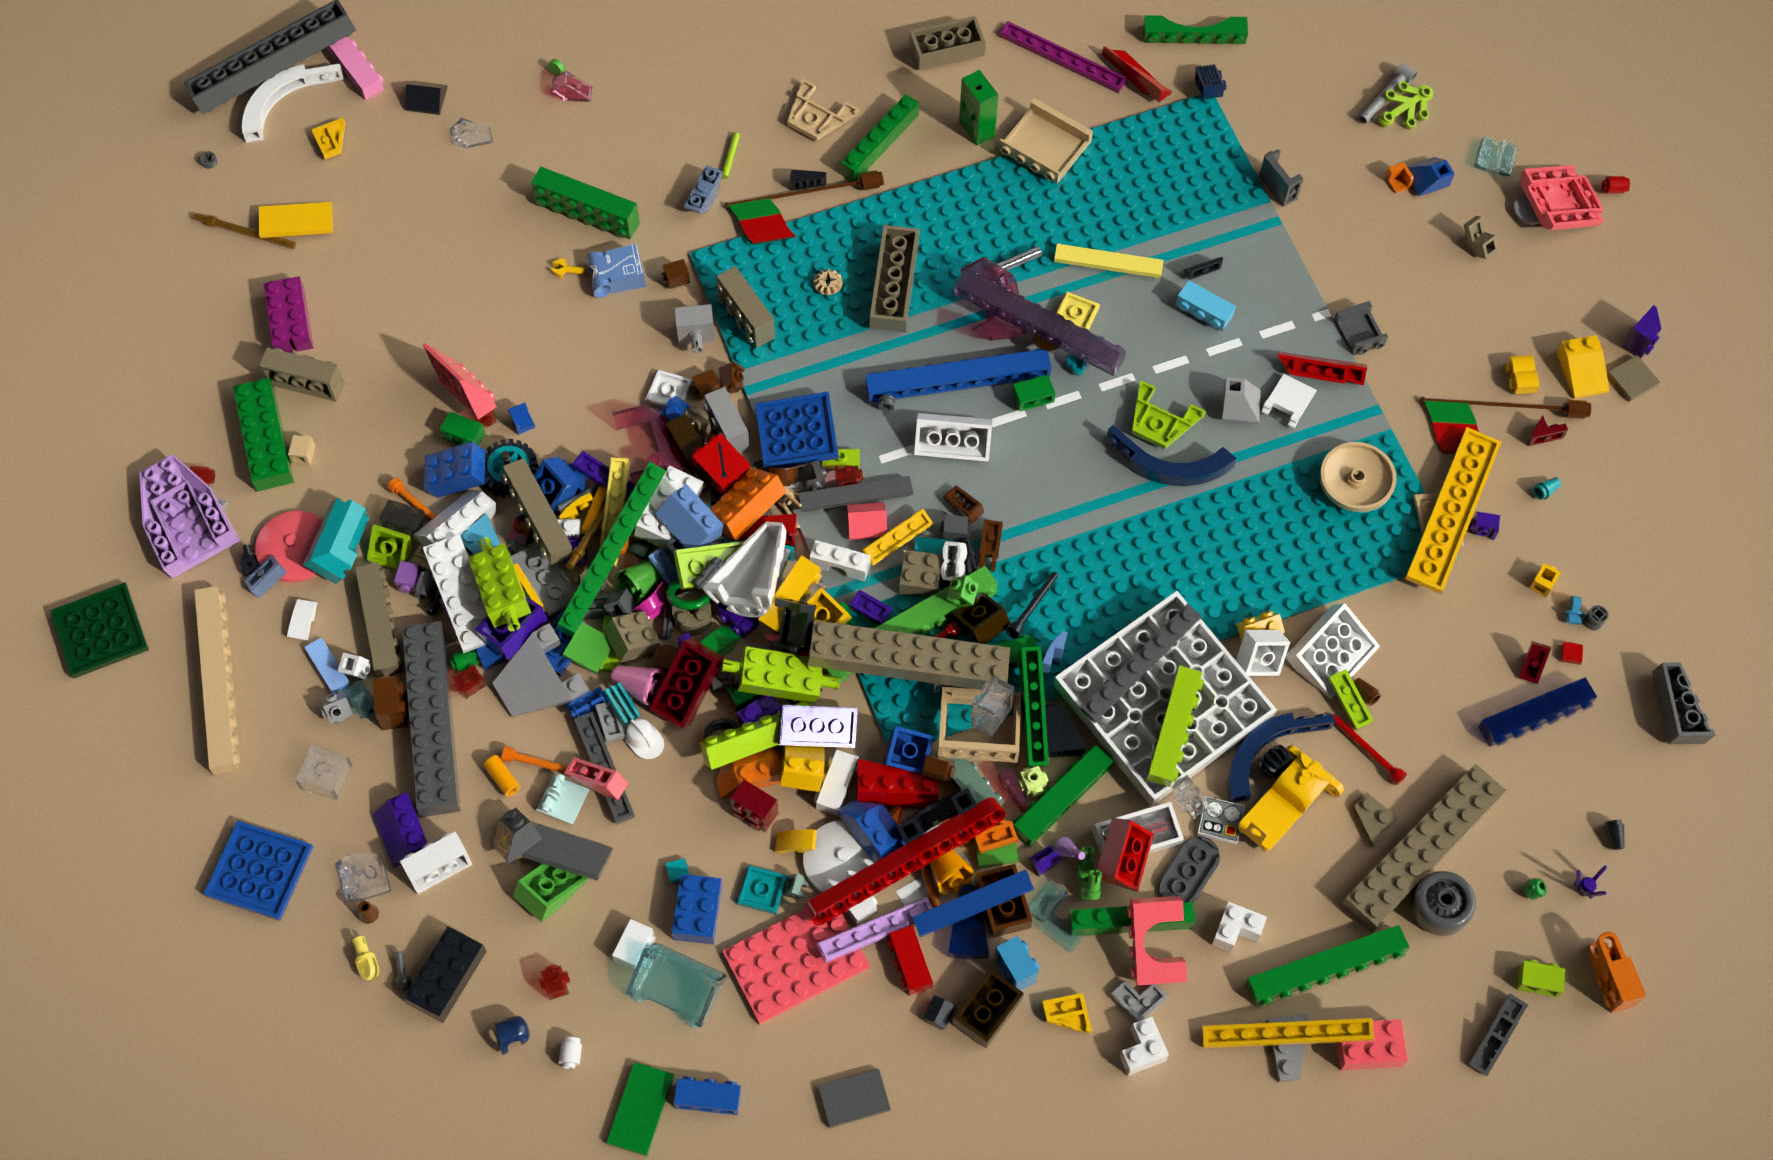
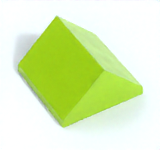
(389, 547)

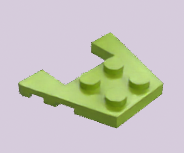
(1160, 425)

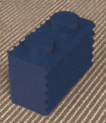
(1209, 81)

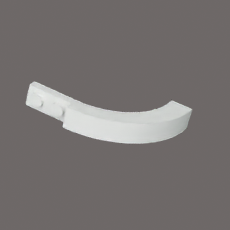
(277, 87)

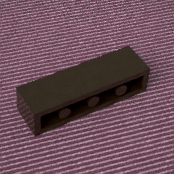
(686, 442)

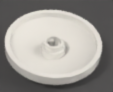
(835, 856)

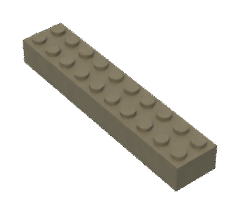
(906, 655)
(1423, 848)

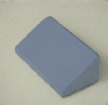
(265, 576)

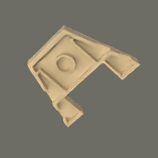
(814, 119)

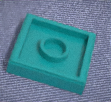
(762, 889)

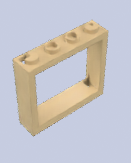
(976, 750)

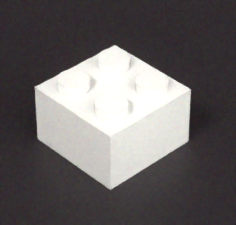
(1262, 652)

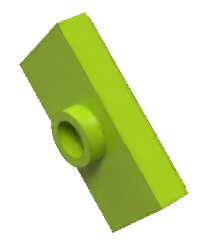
(846, 457)

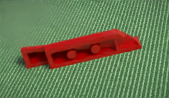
(1136, 73)
(1324, 368)

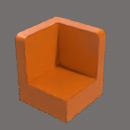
(1399, 177)

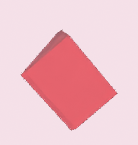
(867, 520)

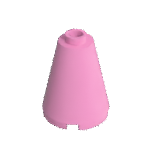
(639, 682)

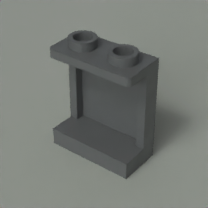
(1277, 180)
(1360, 328)

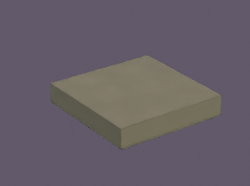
(1633, 378)

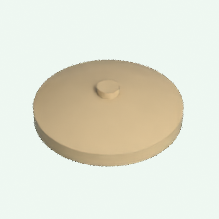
(1357, 477)

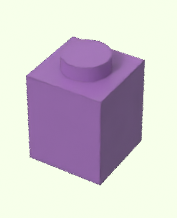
(407, 576)

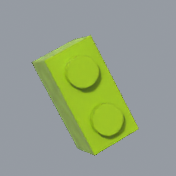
(1541, 978)

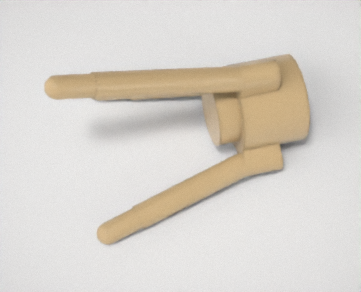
(789, 498)

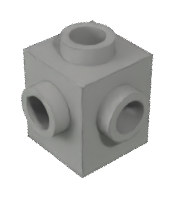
(336, 707)

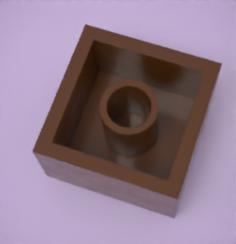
(390, 703)

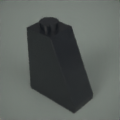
(1062, 735)

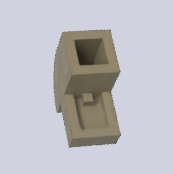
(1477, 240)

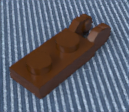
(990, 542)

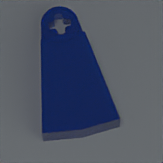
(969, 935)

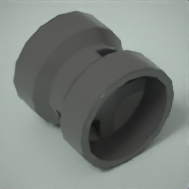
(1596, 617)

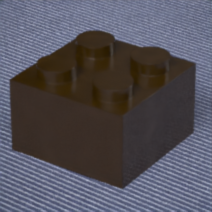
(982, 620)

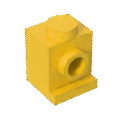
(1545, 580)

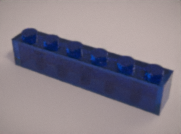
(1537, 712)

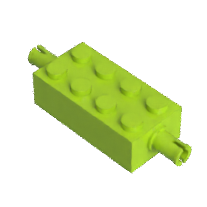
(499, 585)
(779, 675)

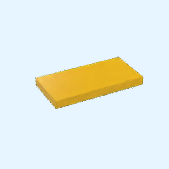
(295, 219)

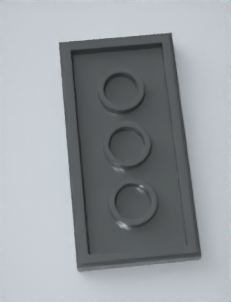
(569, 853)

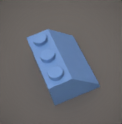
(689, 519)

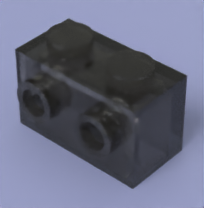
(402, 518)

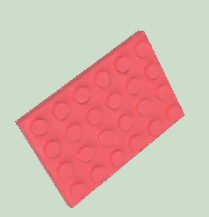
(785, 966)

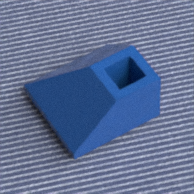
(1431, 175)

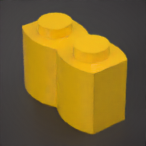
(1522, 374)

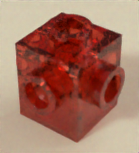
(554, 981)

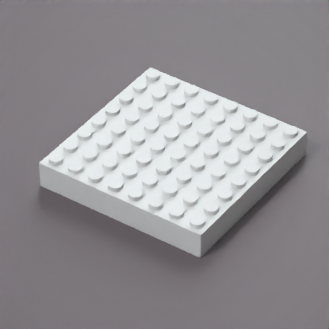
(1226, 709)

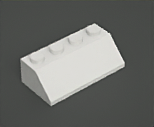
(953, 437)
(457, 517)

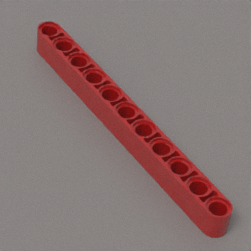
(904, 861)

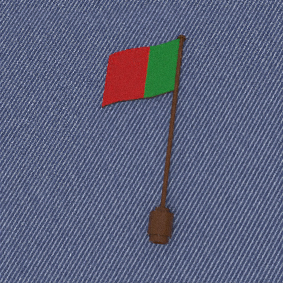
(763, 220)
(1454, 416)

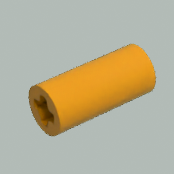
(501, 775)

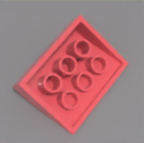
(460, 383)

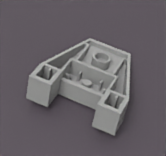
(531, 682)

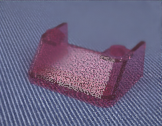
(995, 327)
(667, 452)

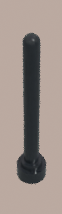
(1015, 628)

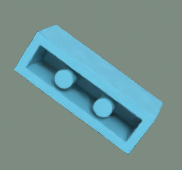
(1205, 305)

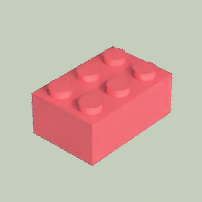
(1385, 1051)

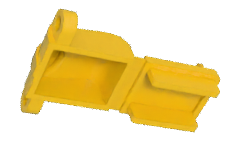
(1288, 799)

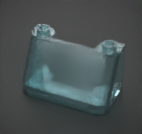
(676, 983)

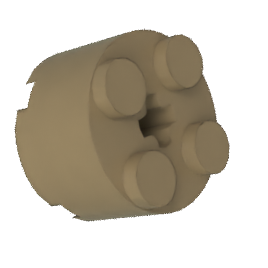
(692, 623)

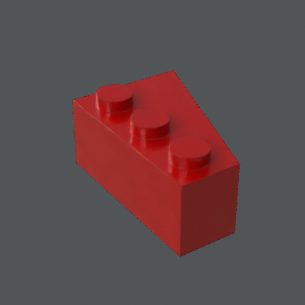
(788, 520)

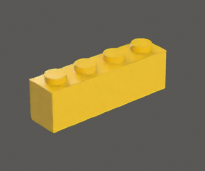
(794, 587)

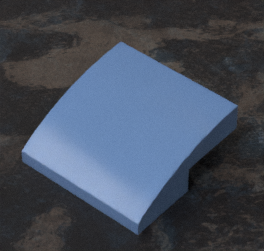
(1054, 654)

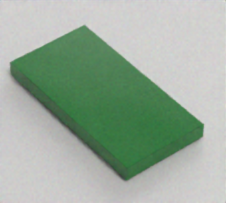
(640, 1109)

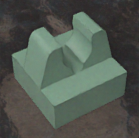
(793, 886)

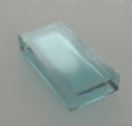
(1047, 901)
(1060, 933)

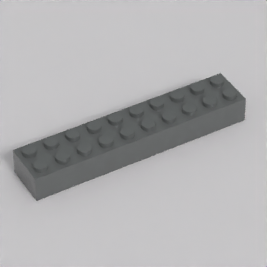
(269, 56)
(431, 719)

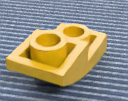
(582, 503)
(796, 840)

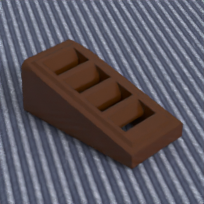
(973, 511)

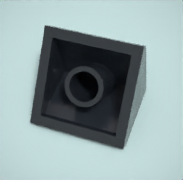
(425, 97)

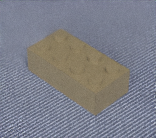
(947, 42)
(745, 307)
(302, 374)

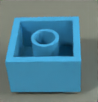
(1016, 963)

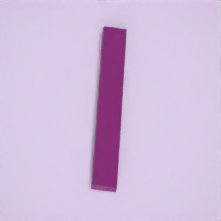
(1063, 57)

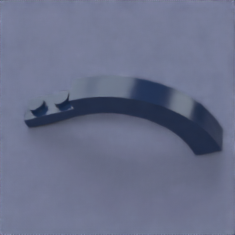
(1169, 472)
(1238, 778)

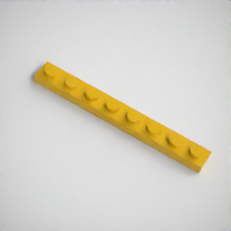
(1288, 1033)

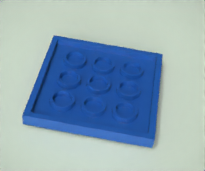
(796, 430)
(258, 870)

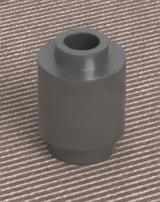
(424, 585)

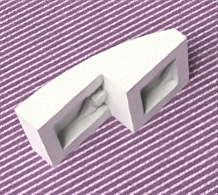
(301, 619)

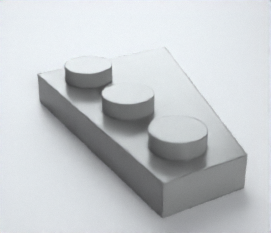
(1288, 1057)

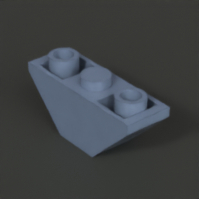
(704, 190)

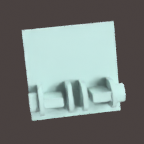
(562, 799)

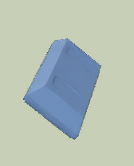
(664, 566)

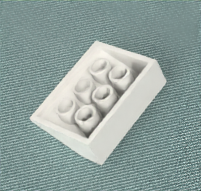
(1331, 646)

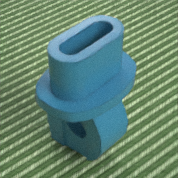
(1573, 615)

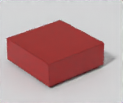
(1572, 653)

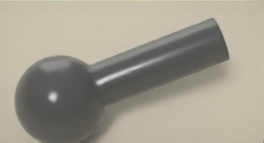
(402, 981)

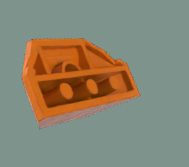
(759, 769)

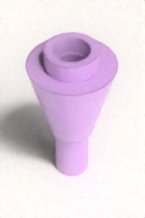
(1067, 848)

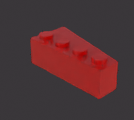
(894, 786)

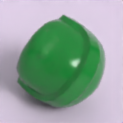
(1535, 888)

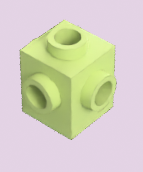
(1029, 785)

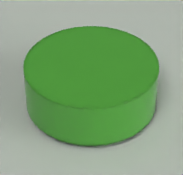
(555, 67)

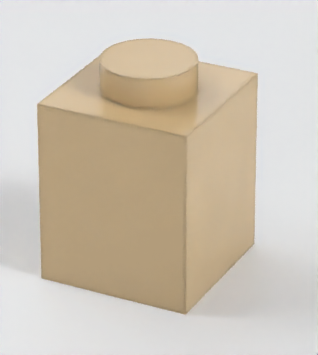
(301, 449)

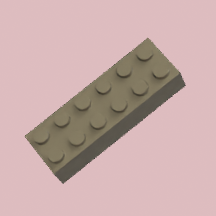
(894, 278)

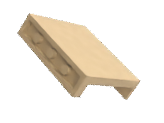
(1046, 141)

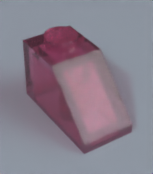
(571, 88)

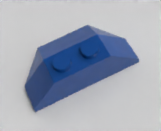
(872, 828)

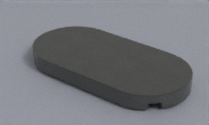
(1190, 869)

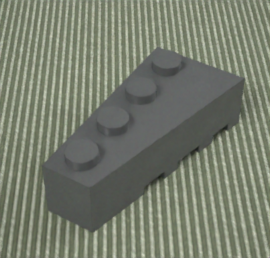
(1680, 707)

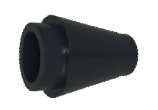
(1615, 834)

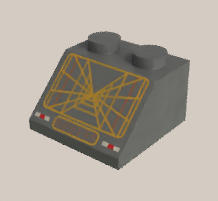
(514, 835)

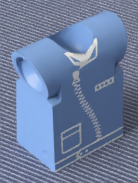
(616, 270)

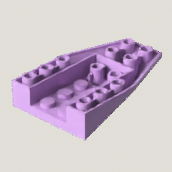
(182, 516)

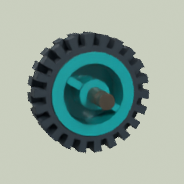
(503, 455)

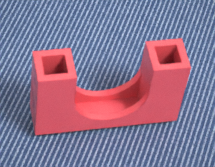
(1143, 915)

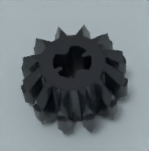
(1275, 761)

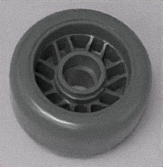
(1433, 913)

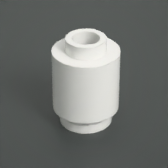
(570, 1052)

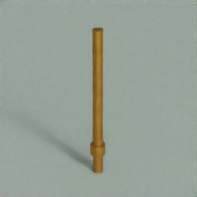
(214, 221)
(579, 552)

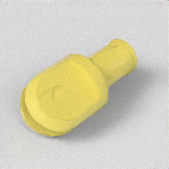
(365, 960)

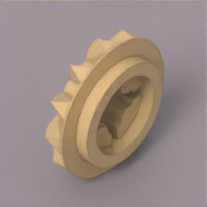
(835, 282)

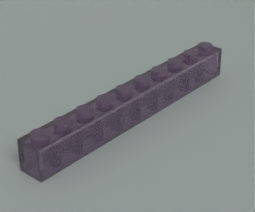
(1039, 322)

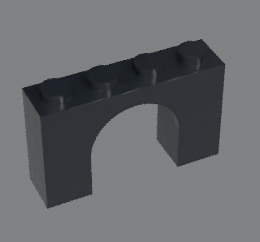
(946, 807)

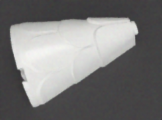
(750, 575)

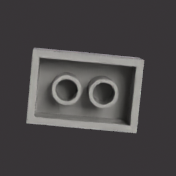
(726, 419)

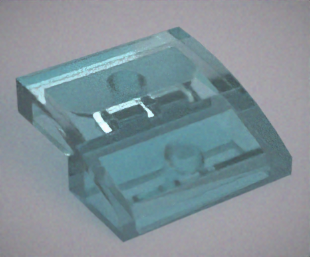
(1496, 157)

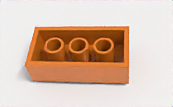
(747, 502)

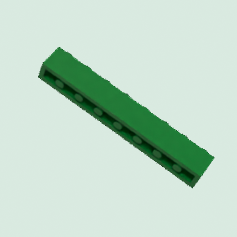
(1327, 965)

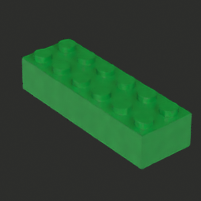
(585, 203)
(263, 434)

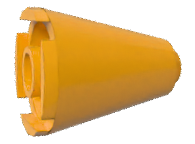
(951, 872)

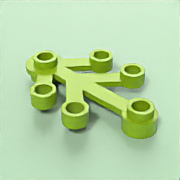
(1408, 103)

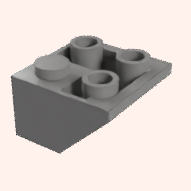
(1240, 401)

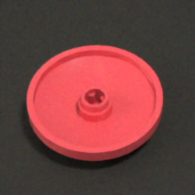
(289, 541)

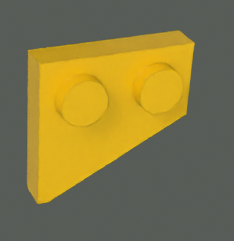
(330, 137)
(1068, 1013)

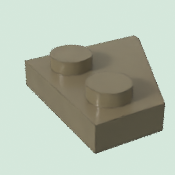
(1374, 818)

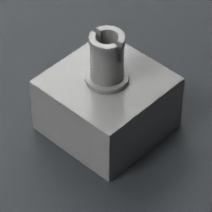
(695, 326)

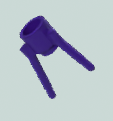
(1588, 885)

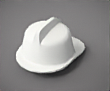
(644, 739)

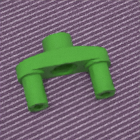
(1088, 877)

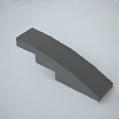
(1498, 1034)

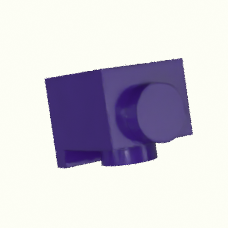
(1485, 524)

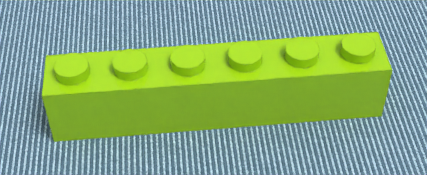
(1174, 726)
(742, 742)

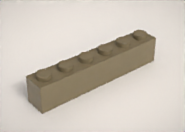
(537, 511)
(378, 620)

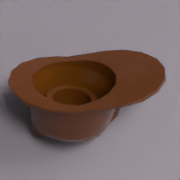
(788, 474)

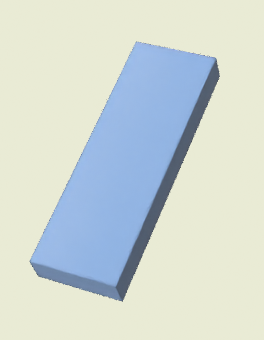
(327, 665)

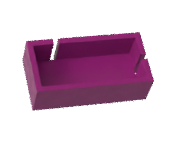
(288, 314)

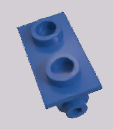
(586, 703)

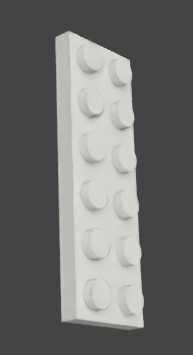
(458, 589)

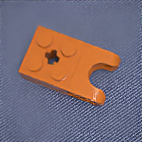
(1615, 974)

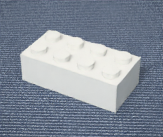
(649, 526)

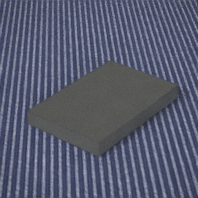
(854, 1098)

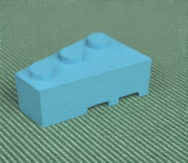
(479, 530)

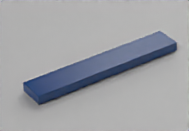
(973, 903)

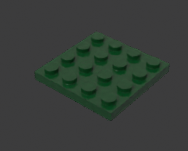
(99, 630)

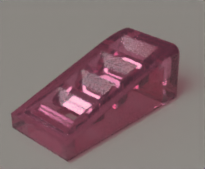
(1011, 784)

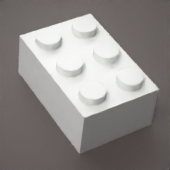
(436, 862)

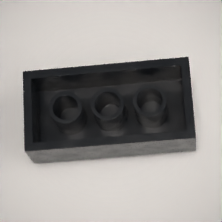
(445, 974)

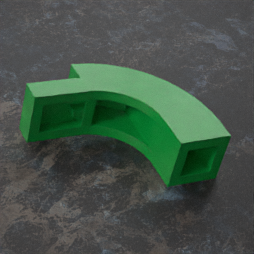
(721, 640)

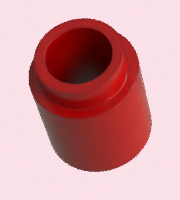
(1616, 184)

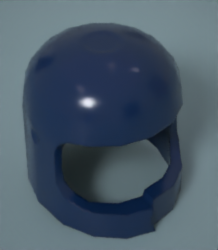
(512, 1030)

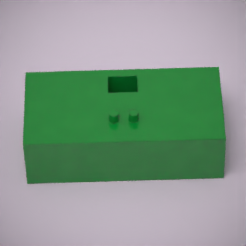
(978, 107)

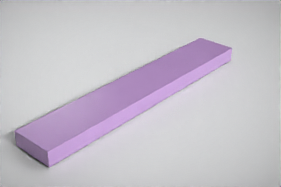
(871, 931)

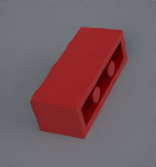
(910, 960)

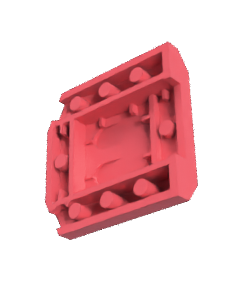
(1561, 197)

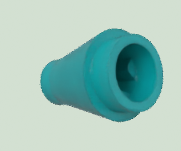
(1546, 488)

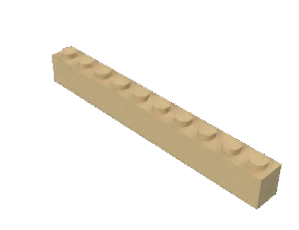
(216, 680)

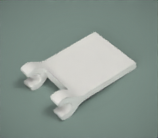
(1290, 397)

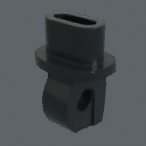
(246, 558)

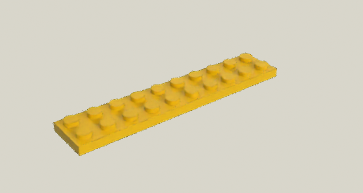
(1453, 510)

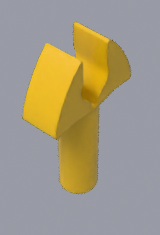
(565, 269)

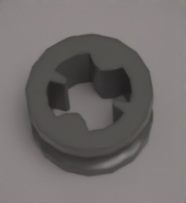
(208, 154)
(886, 402)

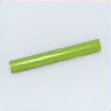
(731, 152)

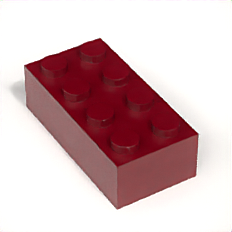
(687, 683)

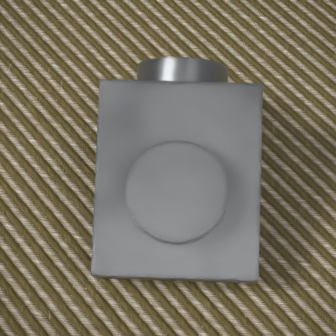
(819, 477)

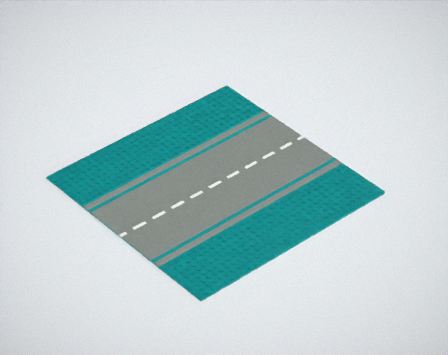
(1068, 501)

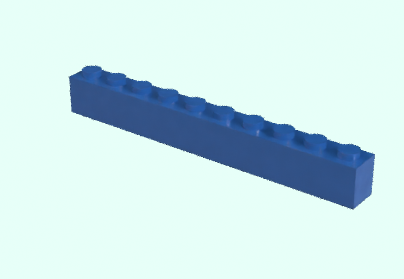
(958, 375)

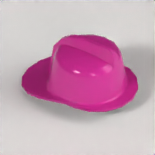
(653, 603)

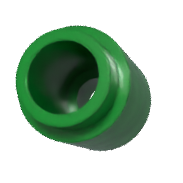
(462, 661)

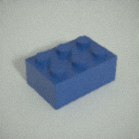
(454, 469)
(697, 909)

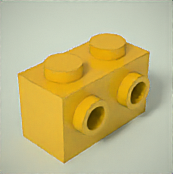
(1266, 621)

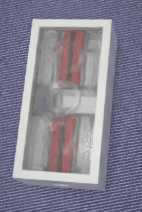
(1157, 819)

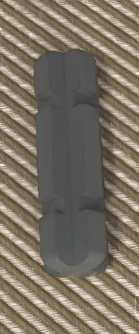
(708, 572)

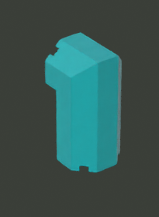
(337, 540)

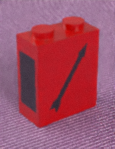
(720, 463)

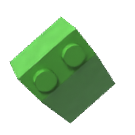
(546, 890)

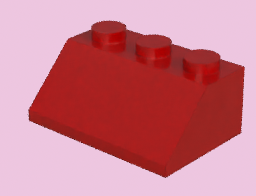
(1125, 853)

